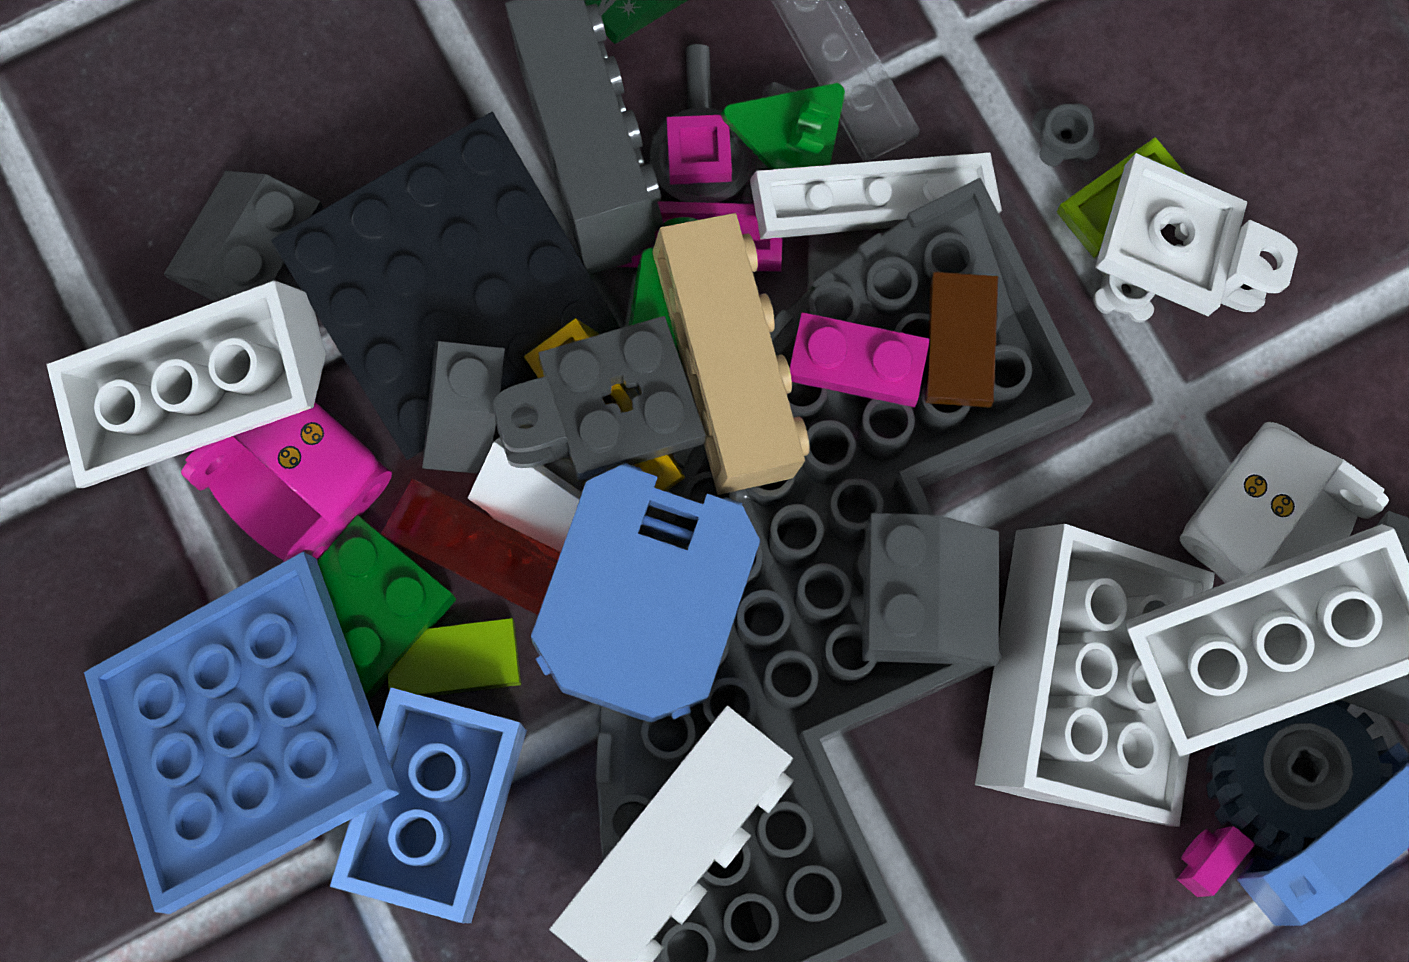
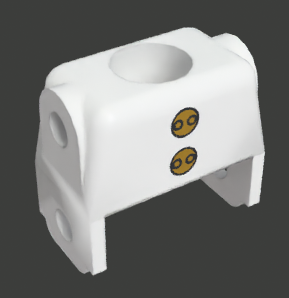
(1278, 504)

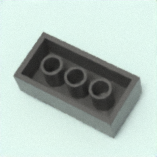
(586, 130)

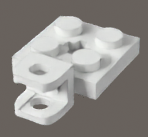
(1215, 248)

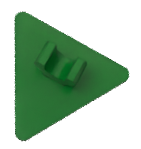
(789, 127)

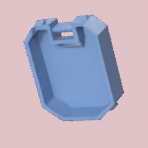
(636, 616)
(1340, 858)

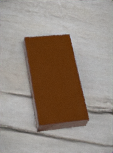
(962, 339)

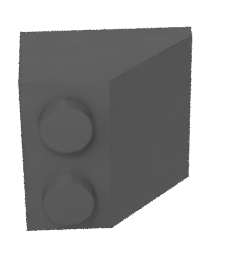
(232, 236)
(930, 590)

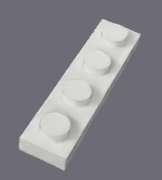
(860, 194)

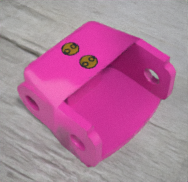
(291, 481)

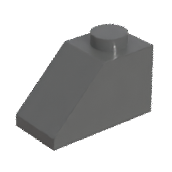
(461, 406)

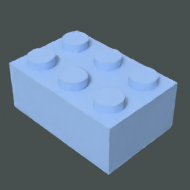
(439, 832)

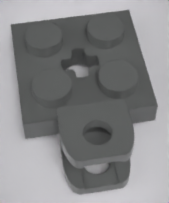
(571, 411)

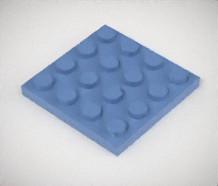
(239, 734)

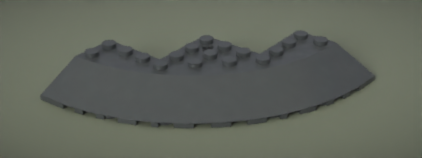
(796, 643)

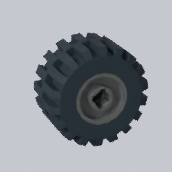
(1296, 777)

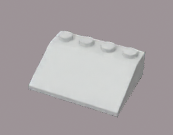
(1069, 695)

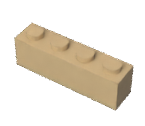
(729, 353)

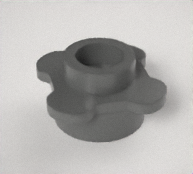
(1071, 118)

